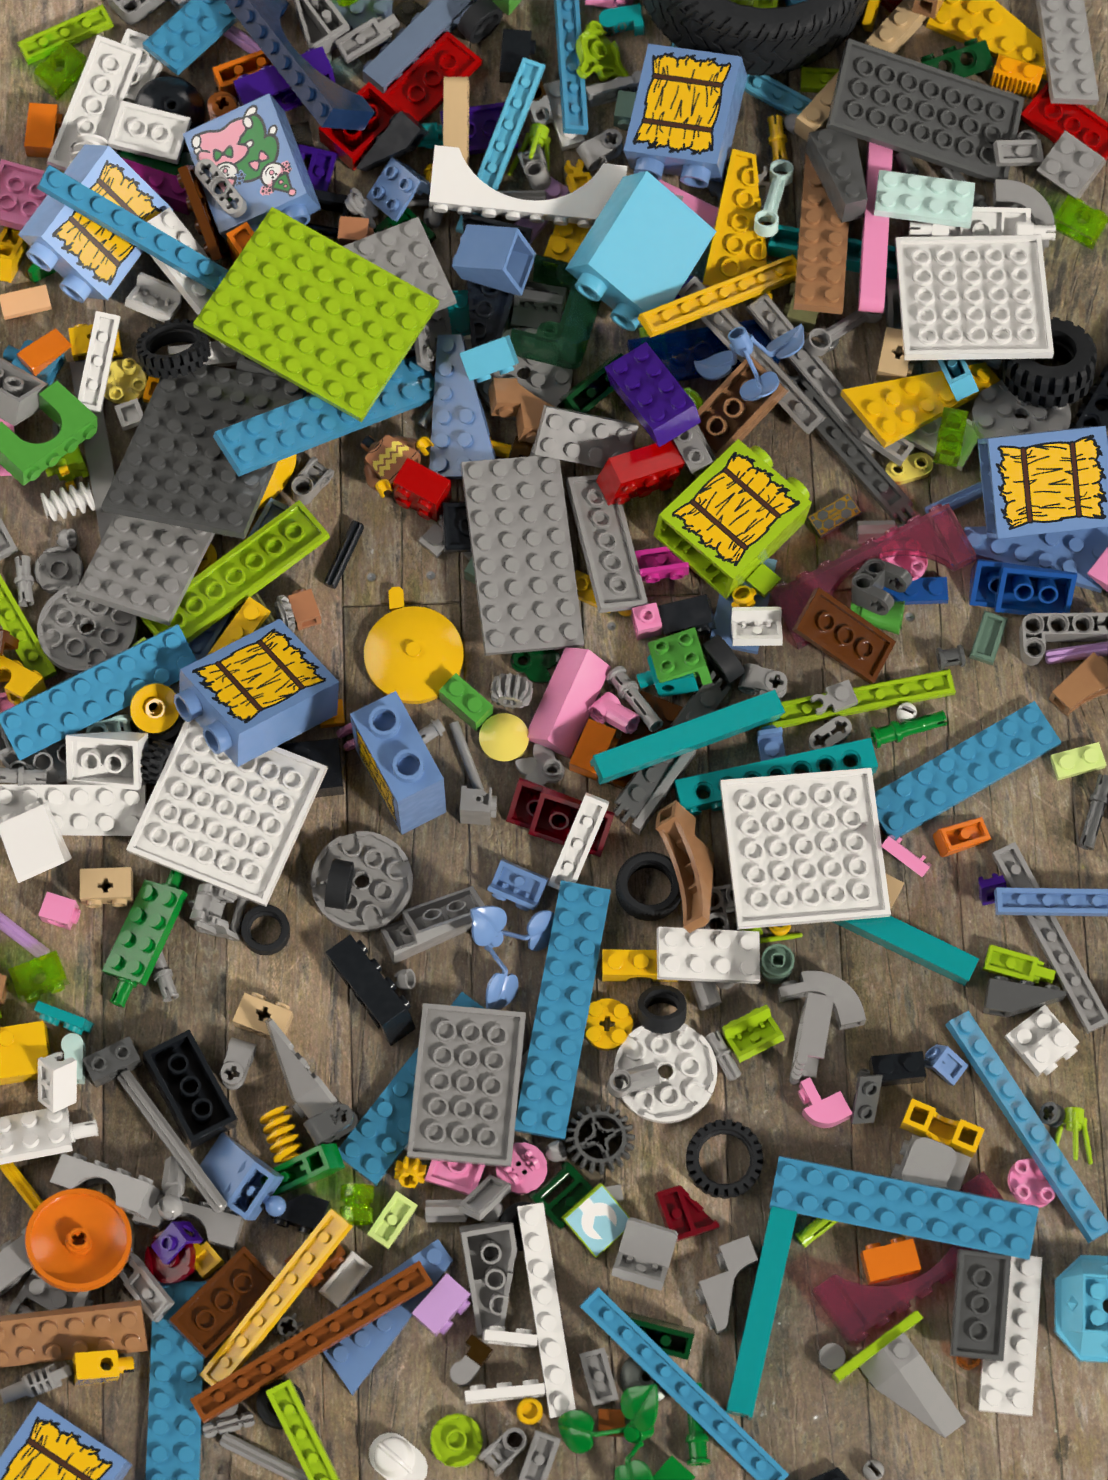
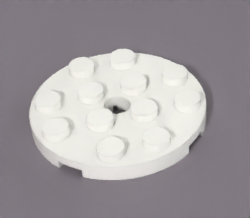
(692, 1076)

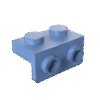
(517, 885)

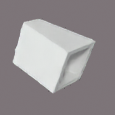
(33, 841)

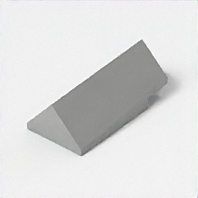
(430, 924)

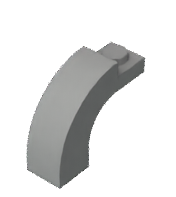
(1020, 195)
(846, 1003)

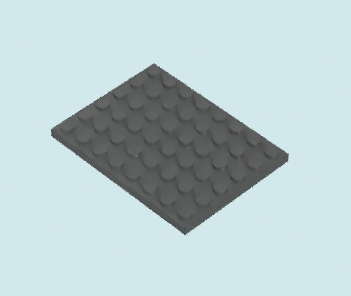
(176, 467)

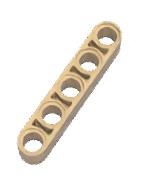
(456, 114)

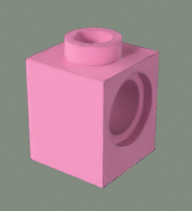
(646, 621)
(59, 911)

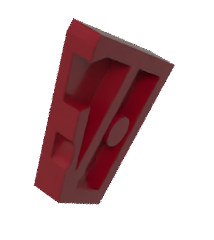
(683, 1213)

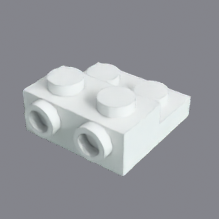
(1042, 1041)

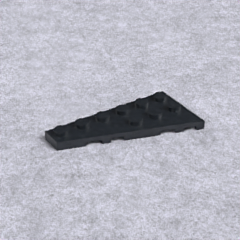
(488, 306)

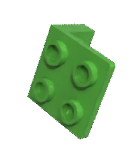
(679, 656)

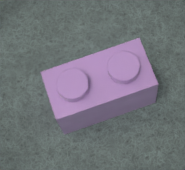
(442, 1305)

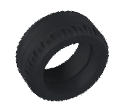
(637, 909)

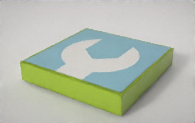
(597, 1220)

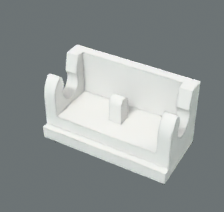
(57, 1081)

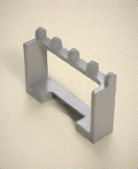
(811, 1036)

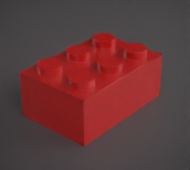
(354, 143)
(640, 472)

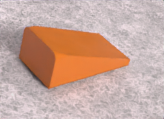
(43, 351)
(961, 836)

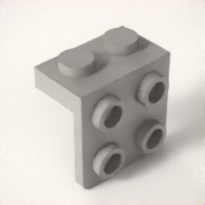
(645, 1253)

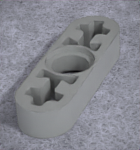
(230, 190)

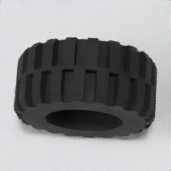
(1055, 384)

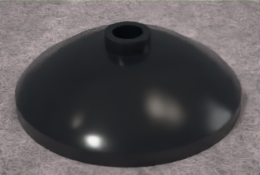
(173, 90)

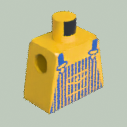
(89, 1371)

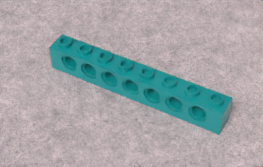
(686, 788)

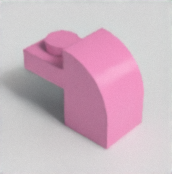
(824, 1112)

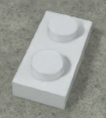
(520, 1338)

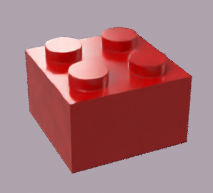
(421, 489)

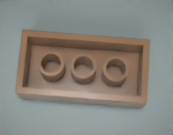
(728, 416)

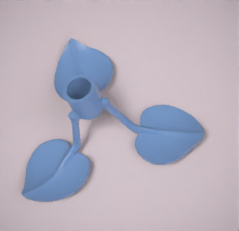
(742, 343)
(489, 932)

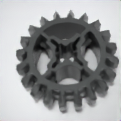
(610, 1134)

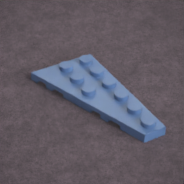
(458, 415)
(1062, 551)
(359, 1352)

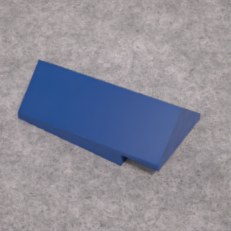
(1020, 588)

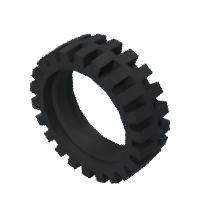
(174, 363)
(728, 1128)

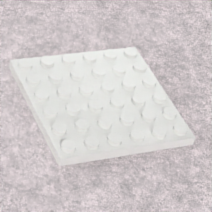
(973, 297)
(225, 819)
(804, 848)

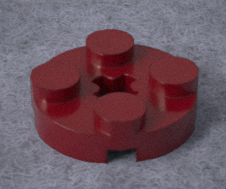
(175, 1272)

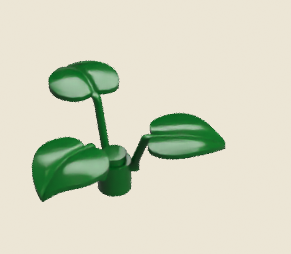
(639, 1406)

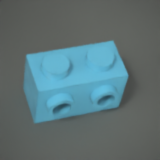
(489, 358)

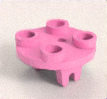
(532, 1161)

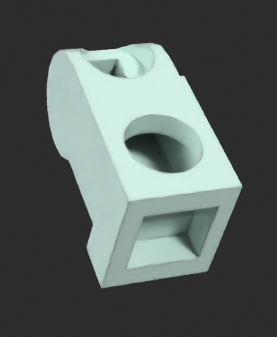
(74, 1047)

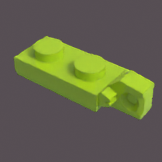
(1016, 965)

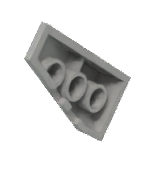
(305, 1088)
(489, 1264)
(908, 1381)

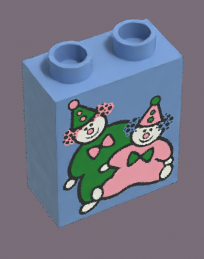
(259, 159)

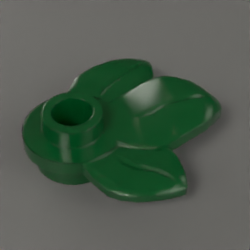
(537, 664)

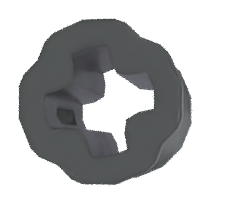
(950, 657)

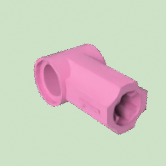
(610, 710)

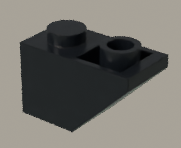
(303, 1212)

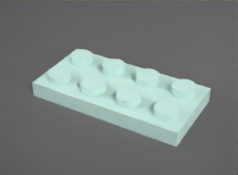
(924, 199)

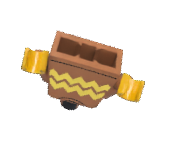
(388, 457)

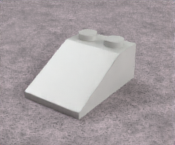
(106, 759)

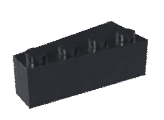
(372, 989)

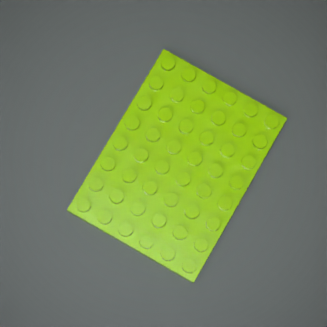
(316, 314)

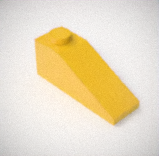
(11, 253)

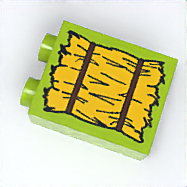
(733, 517)

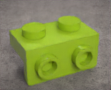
(752, 1033)

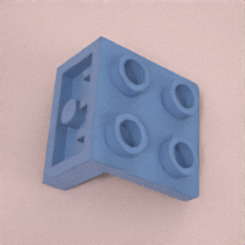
(396, 188)

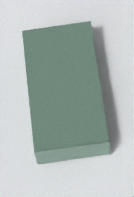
(988, 638)

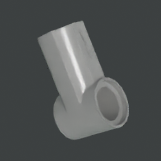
(635, 1079)

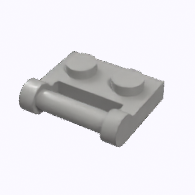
(42, 1294)

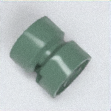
(776, 963)

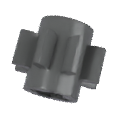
(286, 1321)

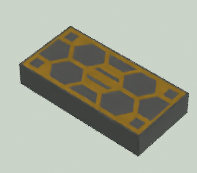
(834, 515)

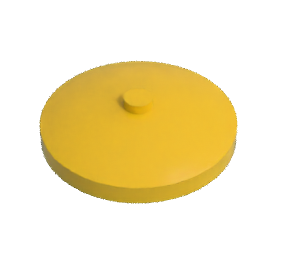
(413, 653)

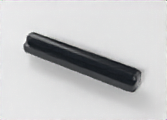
(343, 555)

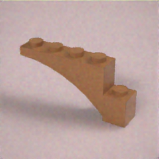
(511, 399)
(691, 862)

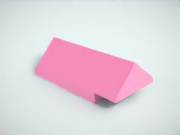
(567, 699)

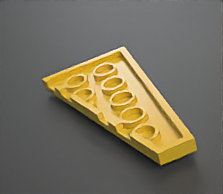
(989, 22)
(735, 244)
(909, 403)

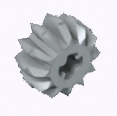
(511, 690)

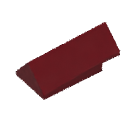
(551, 814)

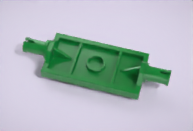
(144, 935)

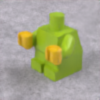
(69, 467)

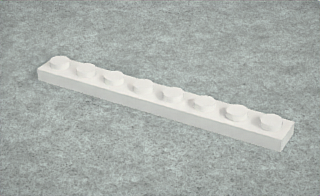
(546, 1309)

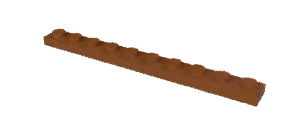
(311, 1342)

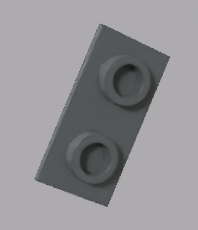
(866, 1097)

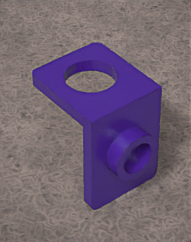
(174, 1239)

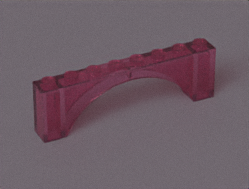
(931, 536)
(860, 1307)

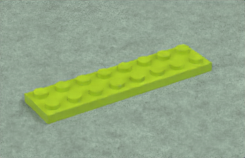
(245, 570)

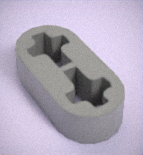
(827, 729)

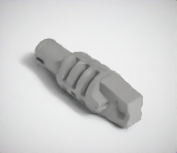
(36, 1383)

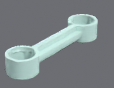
(773, 199)

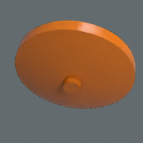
(78, 1240)

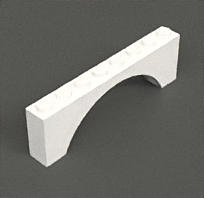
(460, 190)

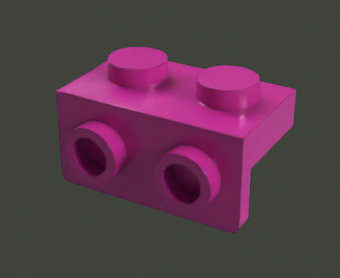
(660, 564)

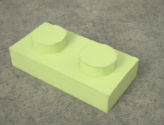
(1078, 761)
(392, 1220)

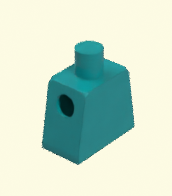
(672, 687)

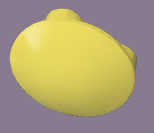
(125, 381)
(503, 737)

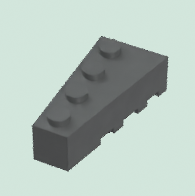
(840, 171)

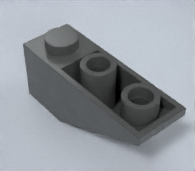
(1013, 998)

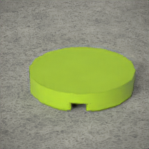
(456, 1440)

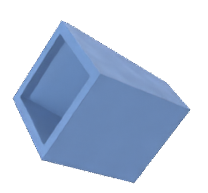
(494, 257)

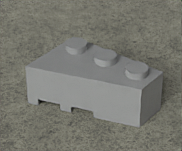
(320, 23)

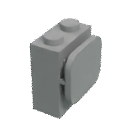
(931, 1163)

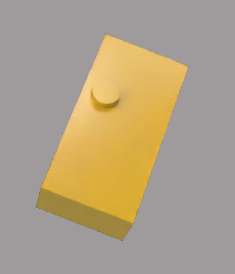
(20, 1051)

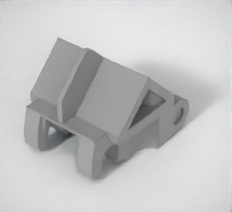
(208, 910)

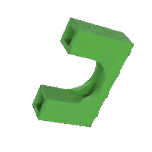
(28, 460)

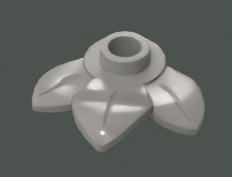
(358, 205)
(537, 767)

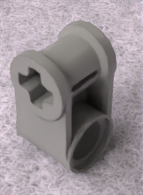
(600, 149)
(536, 169)
(314, 478)
(761, 680)
(237, 1059)
(503, 1451)

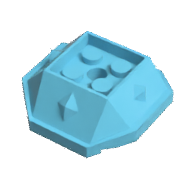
(1079, 1310)

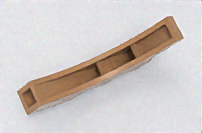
(1082, 685)

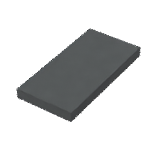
(980, 1305)

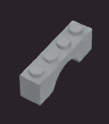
(132, 1194)
(221, 1227)

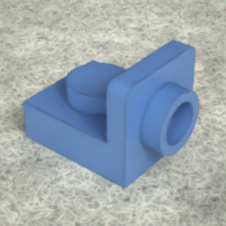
(770, 742)
(945, 1063)

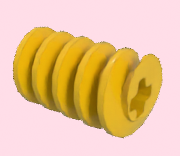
(280, 1134)

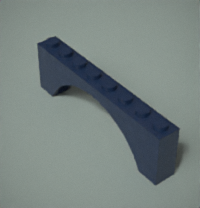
(324, 99)

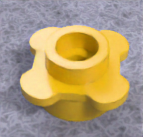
(743, 596)

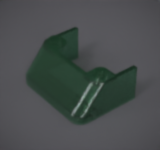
(563, 342)

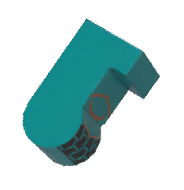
(622, 19)

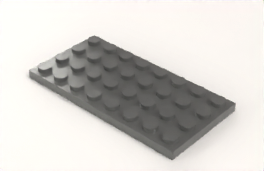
(923, 111)

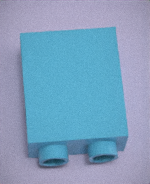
(639, 249)

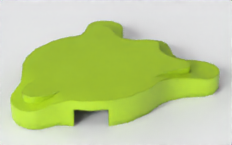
(598, 54)

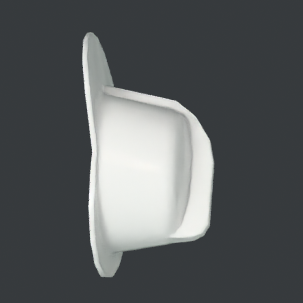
(397, 1458)

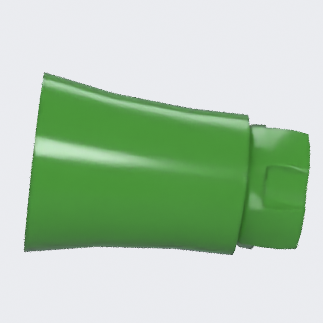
(890, 622)

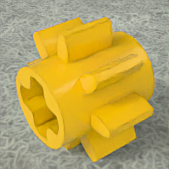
(410, 1172)

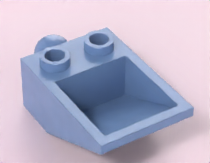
(240, 1177)

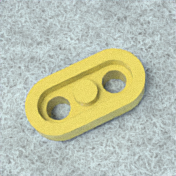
(910, 469)

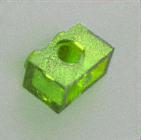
(58, 82)
(1084, 233)
(950, 437)
(24, 975)

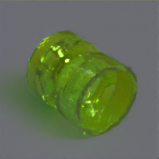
(357, 1213)

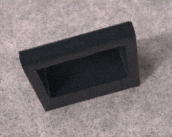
(330, 202)

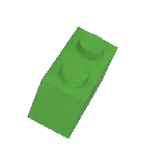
(465, 702)

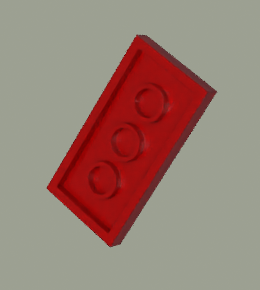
(422, 85)
(1055, 118)

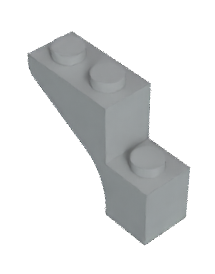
(717, 1290)

